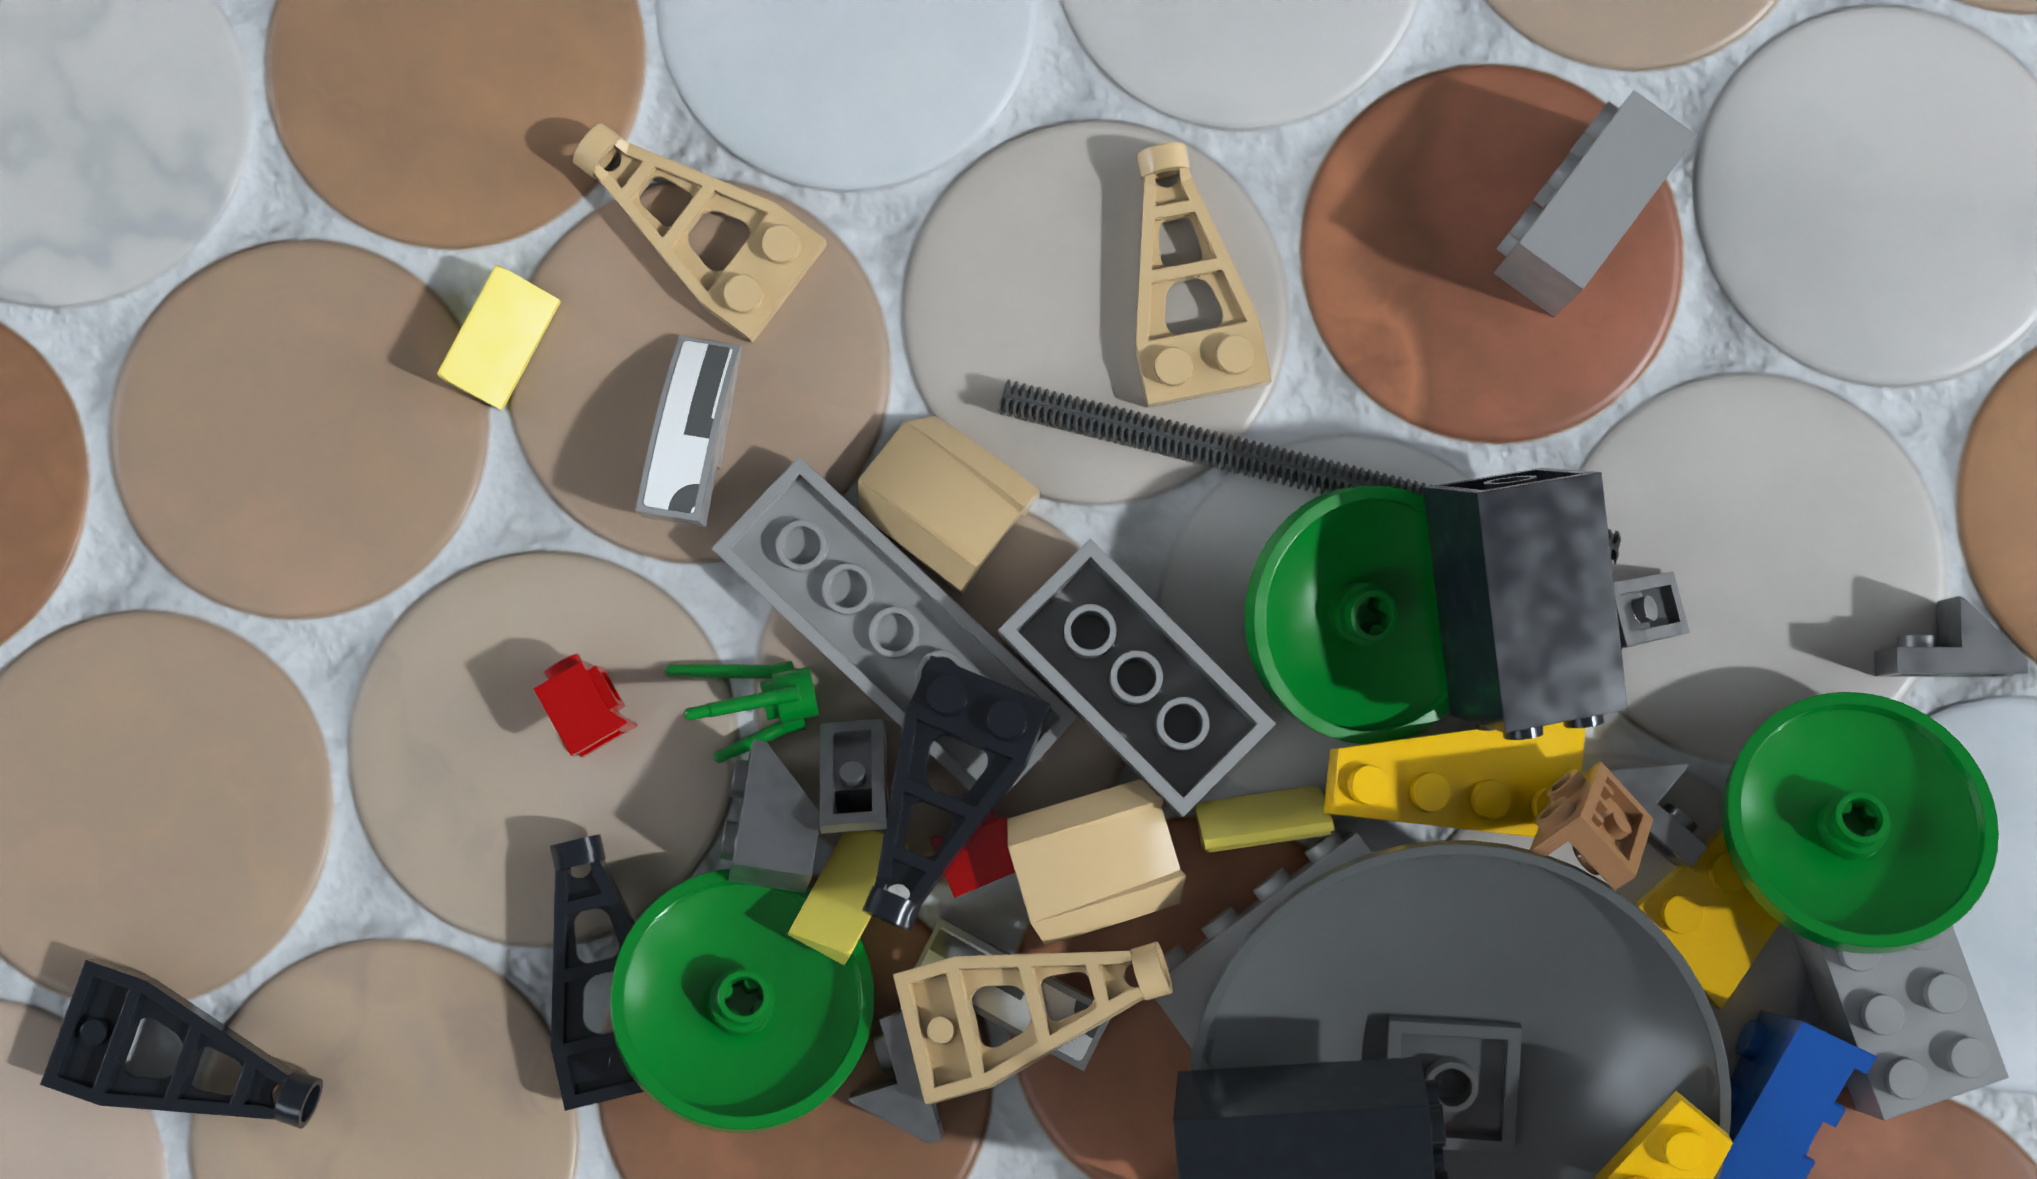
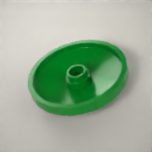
(1350, 617)
(1859, 823)
(731, 1012)

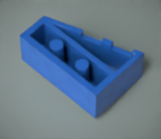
(1784, 1094)

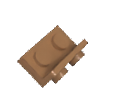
(1598, 820)

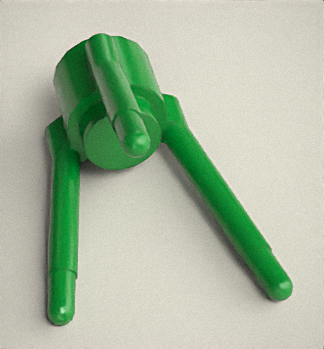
(786, 697)

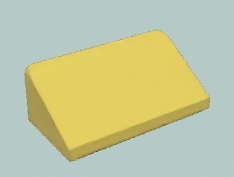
(498, 337)
(1262, 819)
(833, 912)

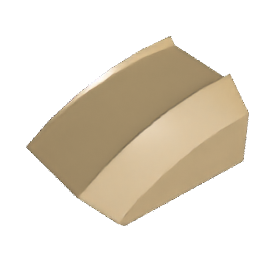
(943, 498)
(1095, 861)

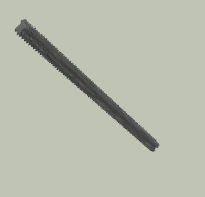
(1200, 444)

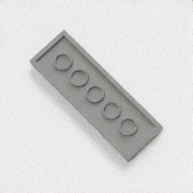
(870, 606)

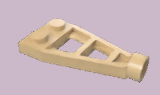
(761, 271)
(1200, 361)
(945, 1027)

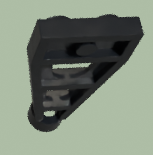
(977, 713)
(101, 1030)
(584, 1060)

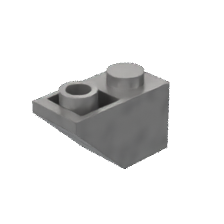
(775, 826)

